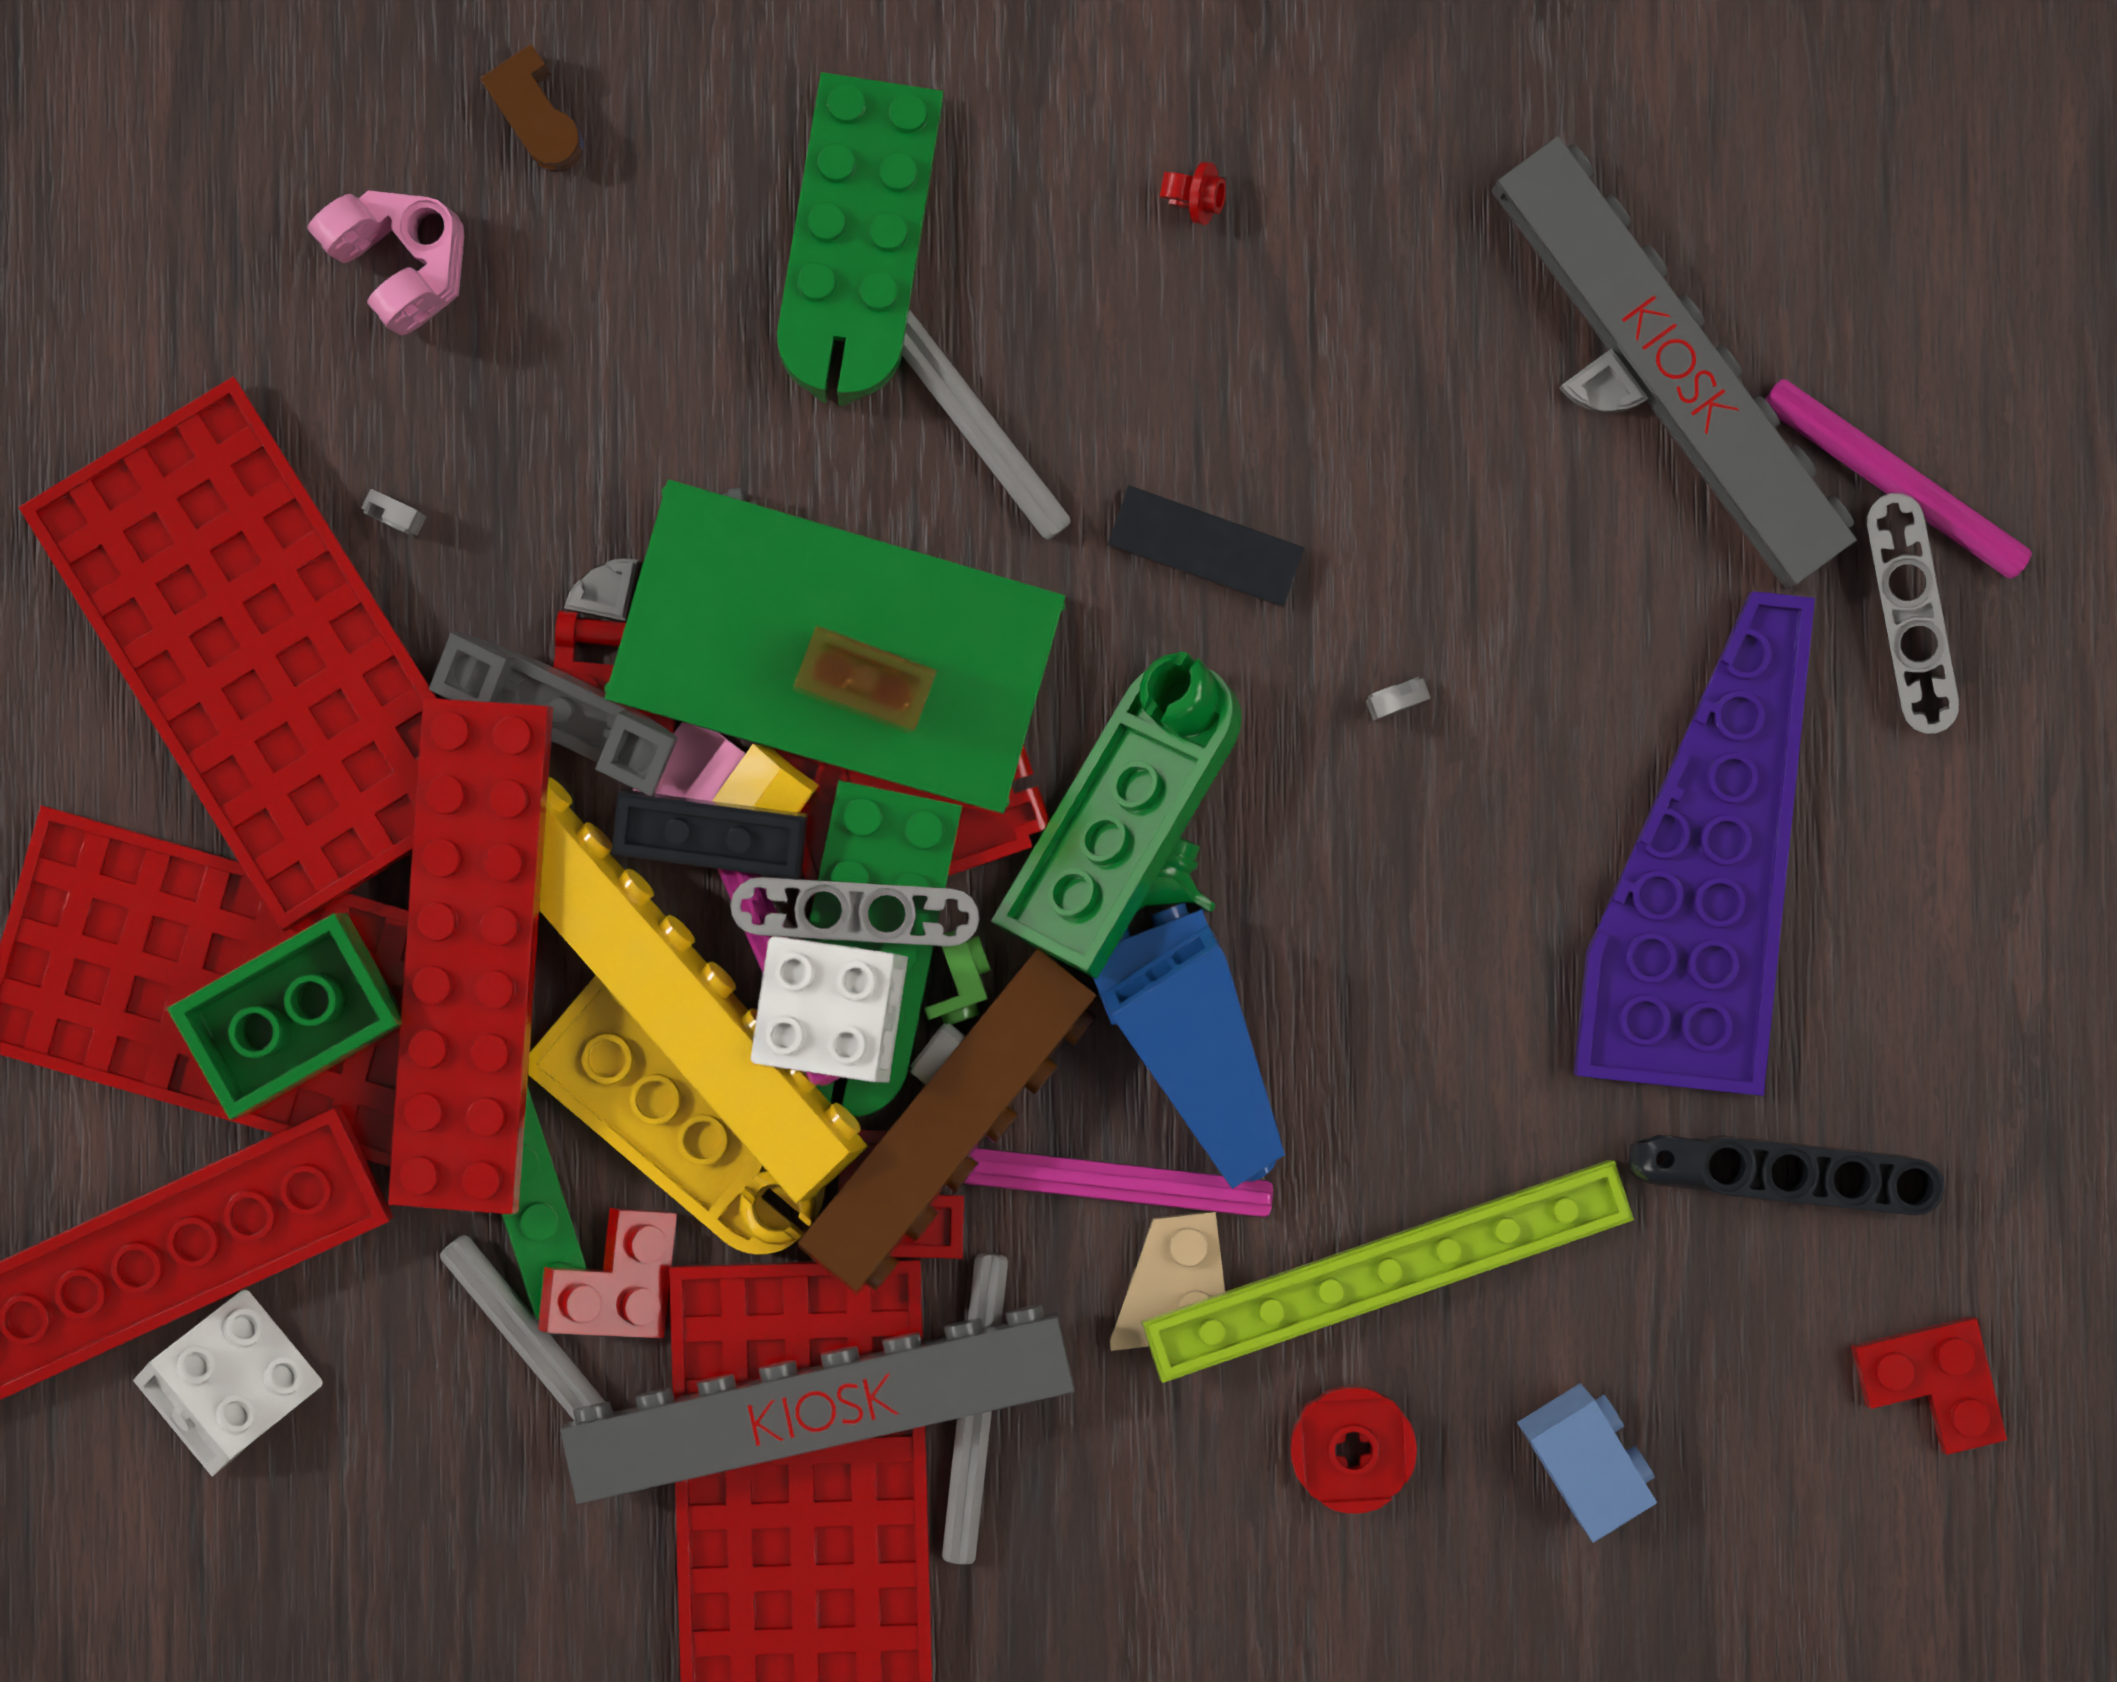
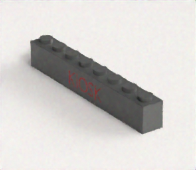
(1674, 362)
(817, 1405)

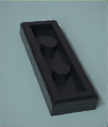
(1205, 546)
(709, 834)

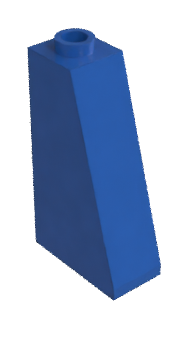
(1197, 1046)

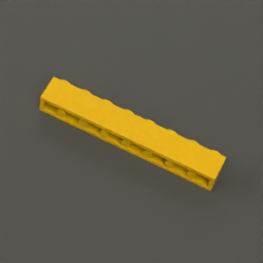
(687, 1006)

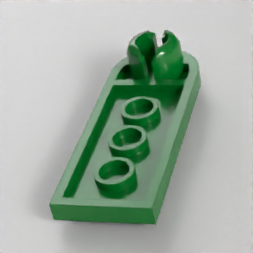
(857, 233)
(1123, 813)
(897, 842)

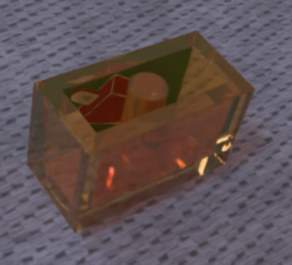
(864, 680)

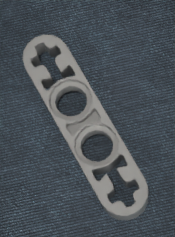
(1921, 611)
(855, 903)

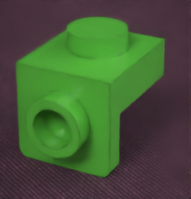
(966, 965)

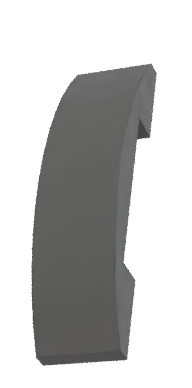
(612, 734)

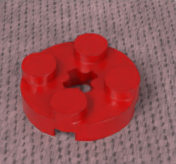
(1379, 1473)

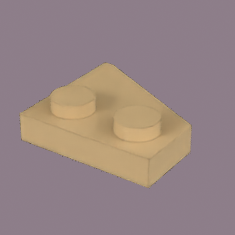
(1174, 1269)

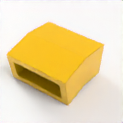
(766, 782)

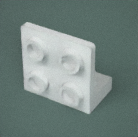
(829, 1009)
(227, 1381)

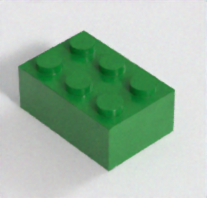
(287, 1015)

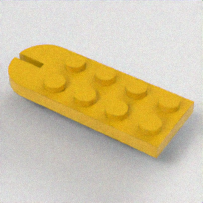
(651, 1114)

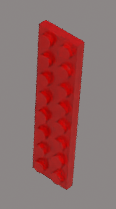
(470, 955)
(184, 1247)

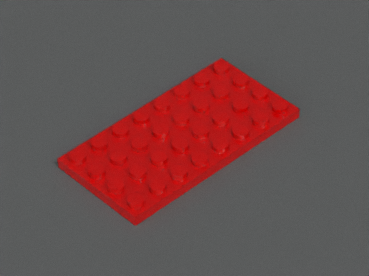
(247, 646)
(130, 924)
(814, 1555)

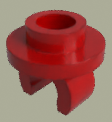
(1201, 193)

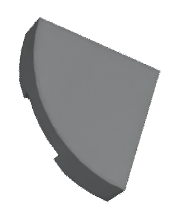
(1605, 386)
(393, 513)
(605, 590)
(1397, 698)
(936, 1052)

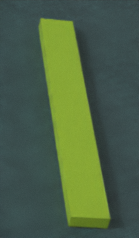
(1386, 1270)

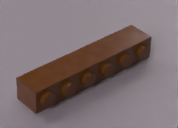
(948, 1122)

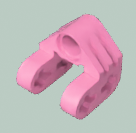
(410, 296)

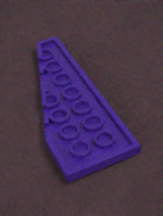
(1694, 926)

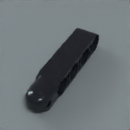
(1688, 1168)

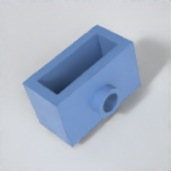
(1588, 1462)

